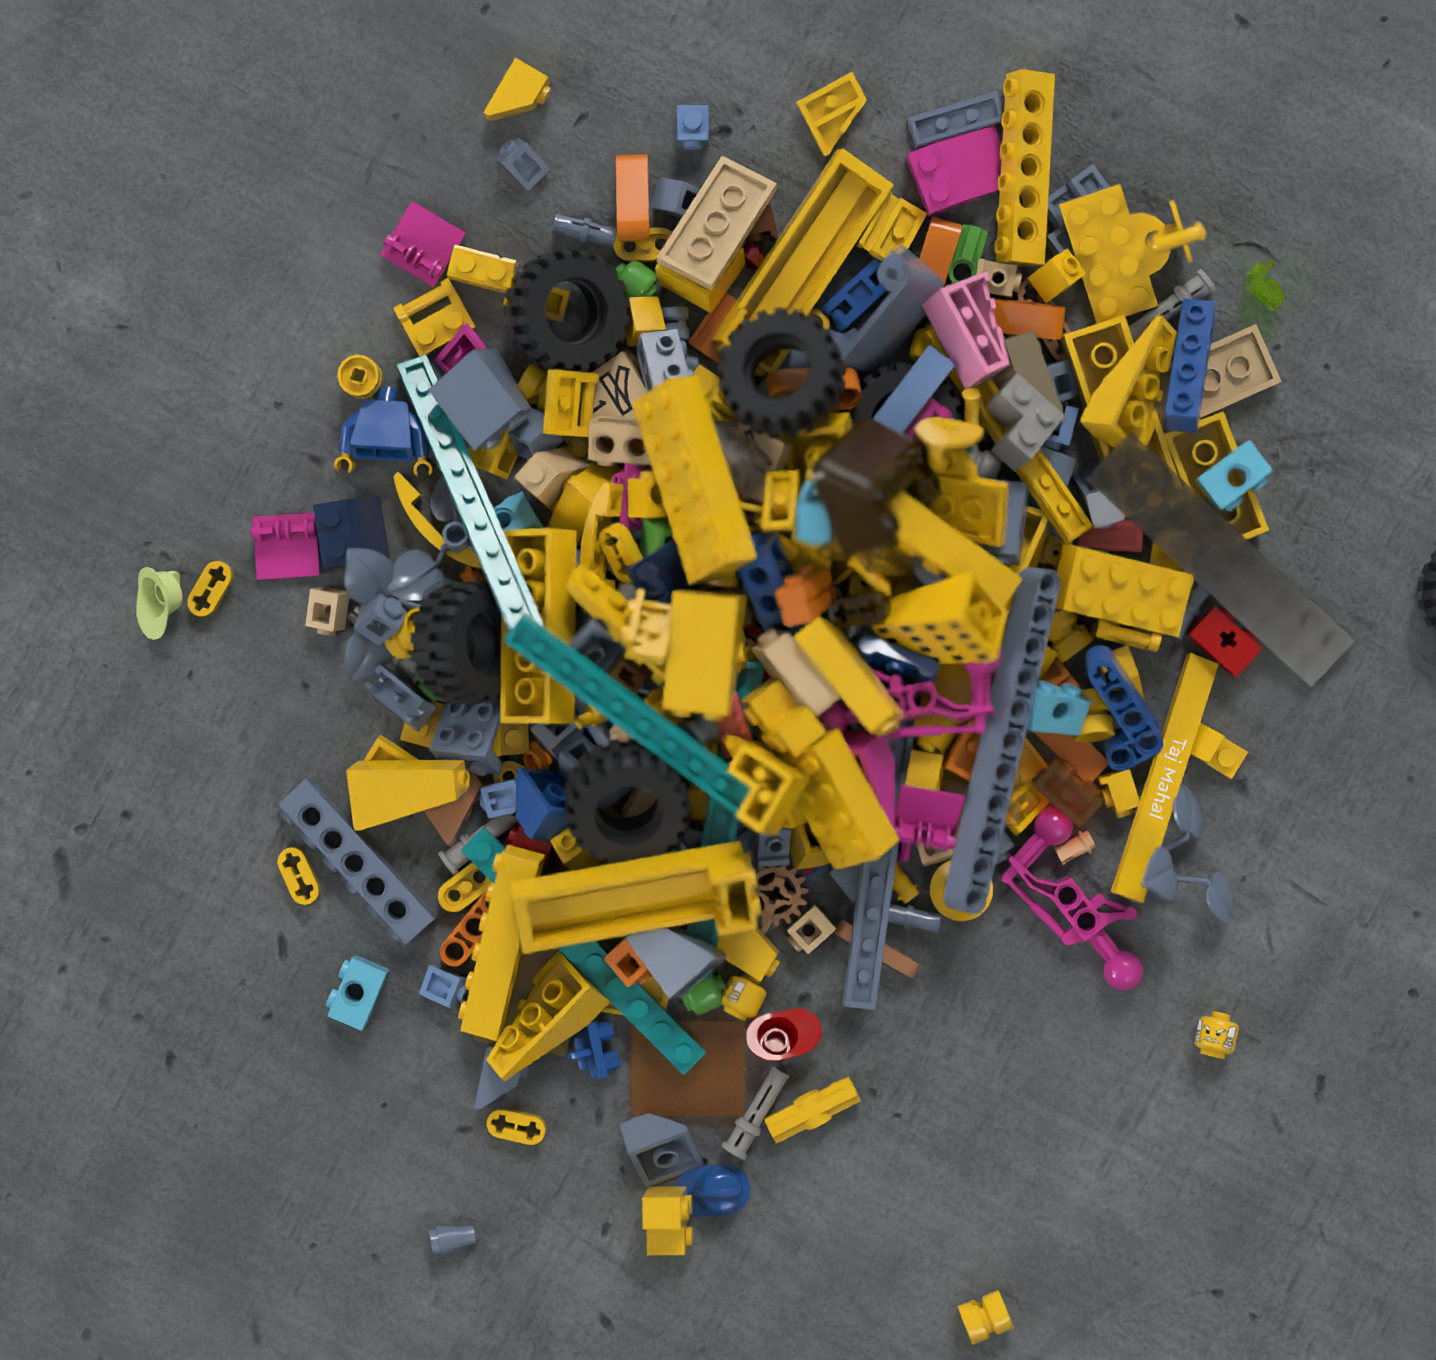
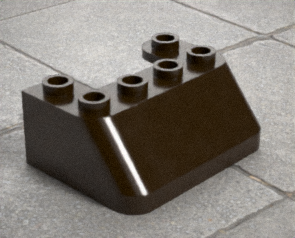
(862, 478)

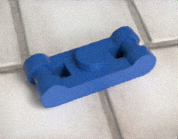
(858, 294)
(898, 660)

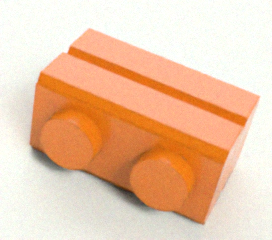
(805, 594)

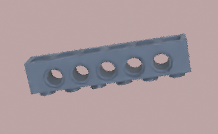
(293, 811)

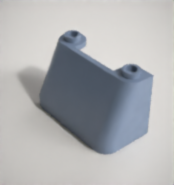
(910, 286)

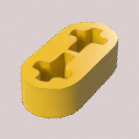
(619, 553)
(203, 584)
(291, 879)
(517, 1118)

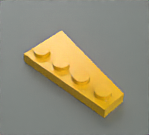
(608, 604)

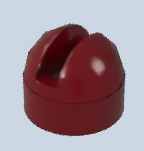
(753, 255)

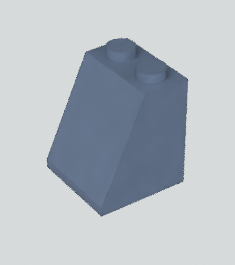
(481, 398)

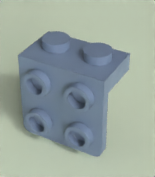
(468, 735)

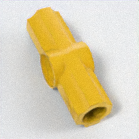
(812, 1109)

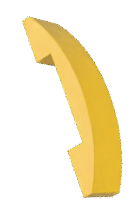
(410, 496)
(604, 507)

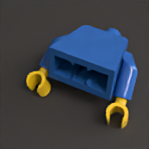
(383, 432)

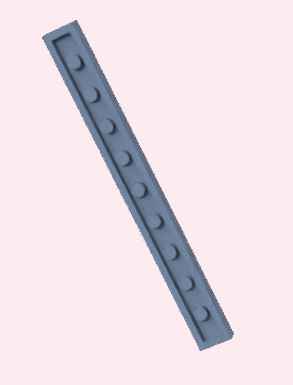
(874, 903)

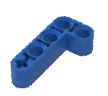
(1121, 702)

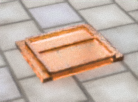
(708, 1089)

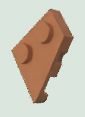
(450, 816)

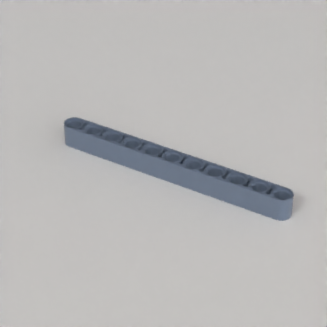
(1002, 740)

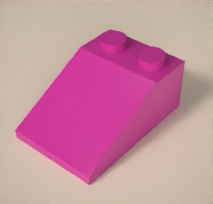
(956, 170)
(877, 765)

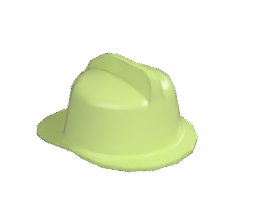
(157, 598)

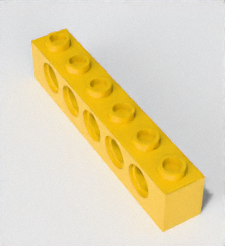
(1035, 156)

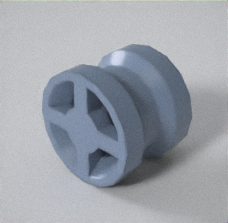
(701, 729)

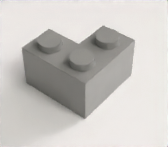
(1027, 419)

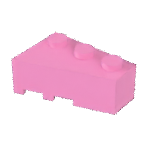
(968, 329)

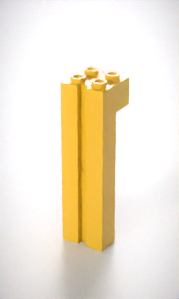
(810, 247)
(638, 897)

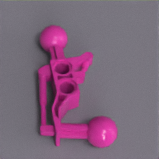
(838, 716)
(1052, 827)

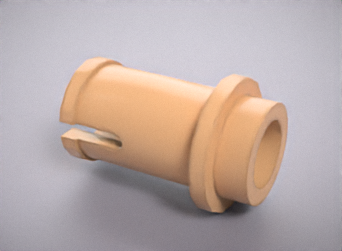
(1075, 847)

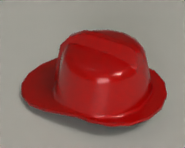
(784, 1034)

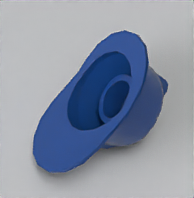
(716, 1189)

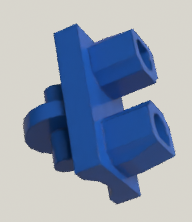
(598, 1062)

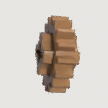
(785, 896)

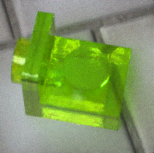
(1267, 291)

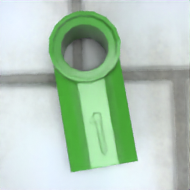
(968, 250)

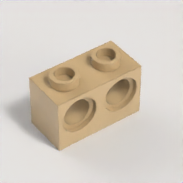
(621, 432)

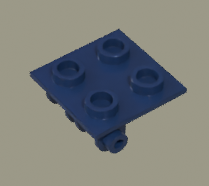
(661, 574)

